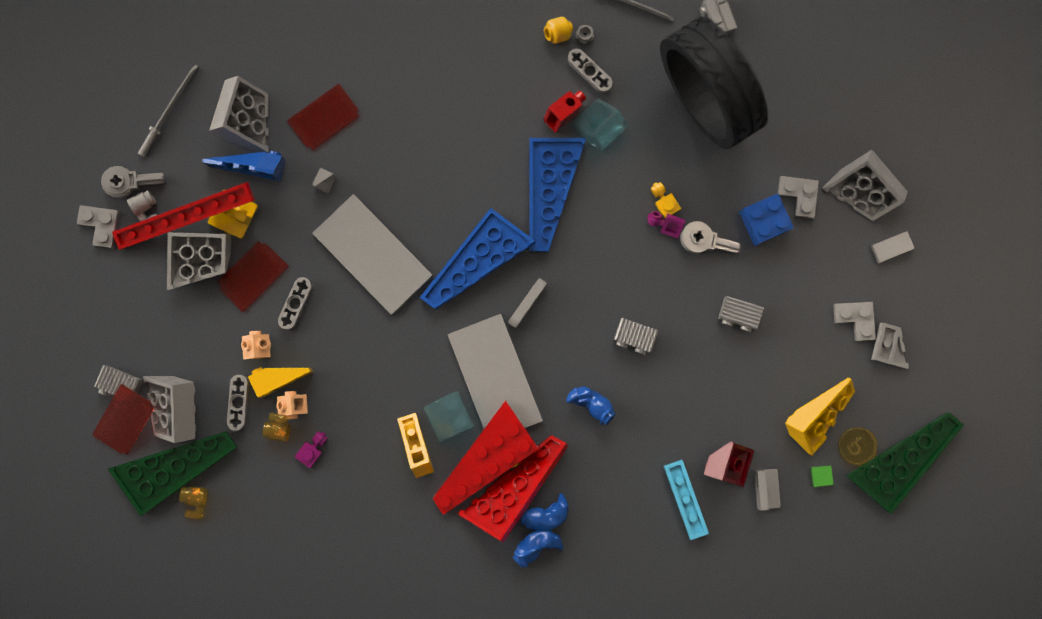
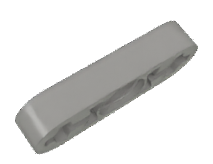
(603, 76)
(527, 303)
(298, 311)
(243, 417)

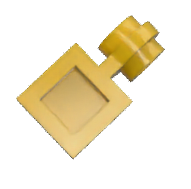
(667, 203)

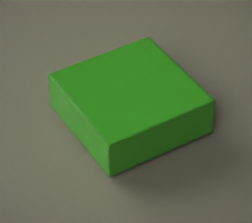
(821, 476)

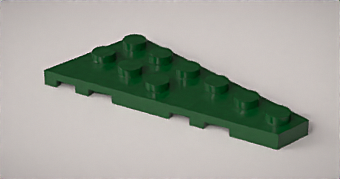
(900, 467)
(160, 475)

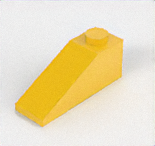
(271, 379)
(415, 445)

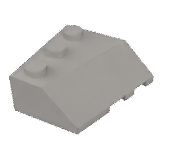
(242, 115)
(867, 186)
(196, 257)
(173, 407)

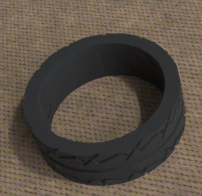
(714, 82)

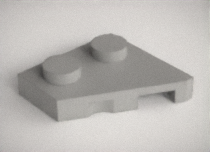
(889, 346)

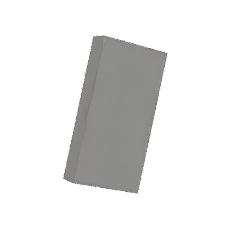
(892, 247)

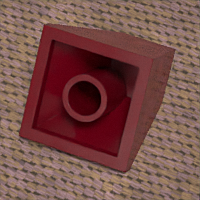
(730, 463)

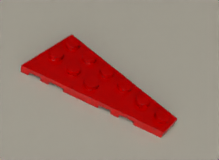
(493, 453)
(512, 493)

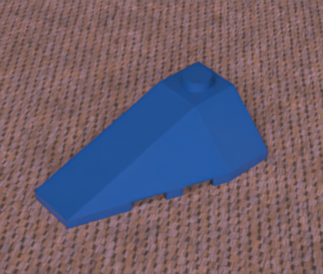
(255, 164)

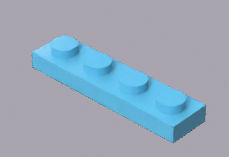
(686, 499)

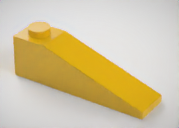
(813, 419)

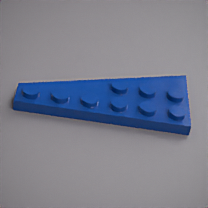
(550, 177)
(483, 251)

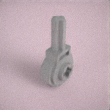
(130, 181)
(707, 239)

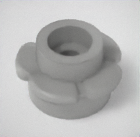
(585, 29)

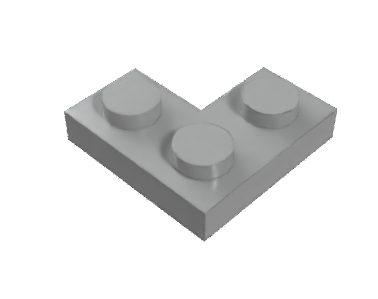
(805, 193)
(103, 220)
(862, 317)

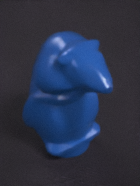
(596, 403)
(546, 519)
(533, 544)

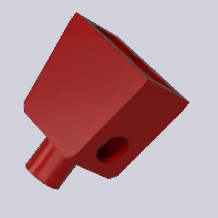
(564, 110)

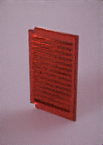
(324, 117)
(251, 275)
(123, 420)

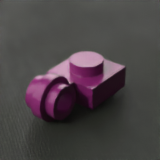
(670, 225)
(309, 453)

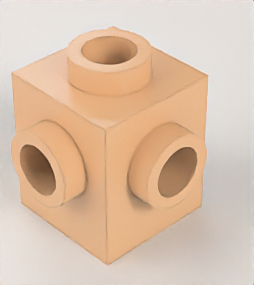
(256, 345)
(292, 404)

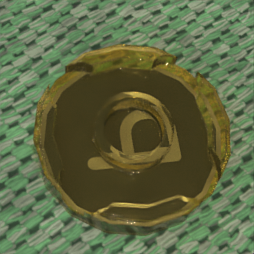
(857, 445)

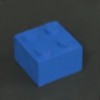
(766, 219)

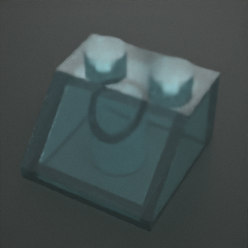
(600, 124)
(448, 416)

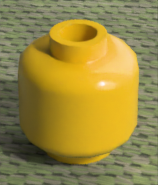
(558, 30)

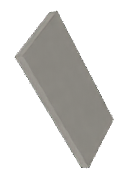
(372, 254)
(493, 371)

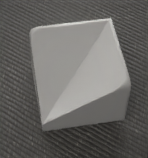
(324, 180)

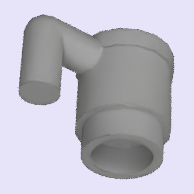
(142, 203)

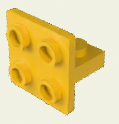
(235, 220)

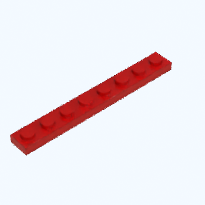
(183, 215)

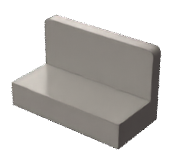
(767, 489)

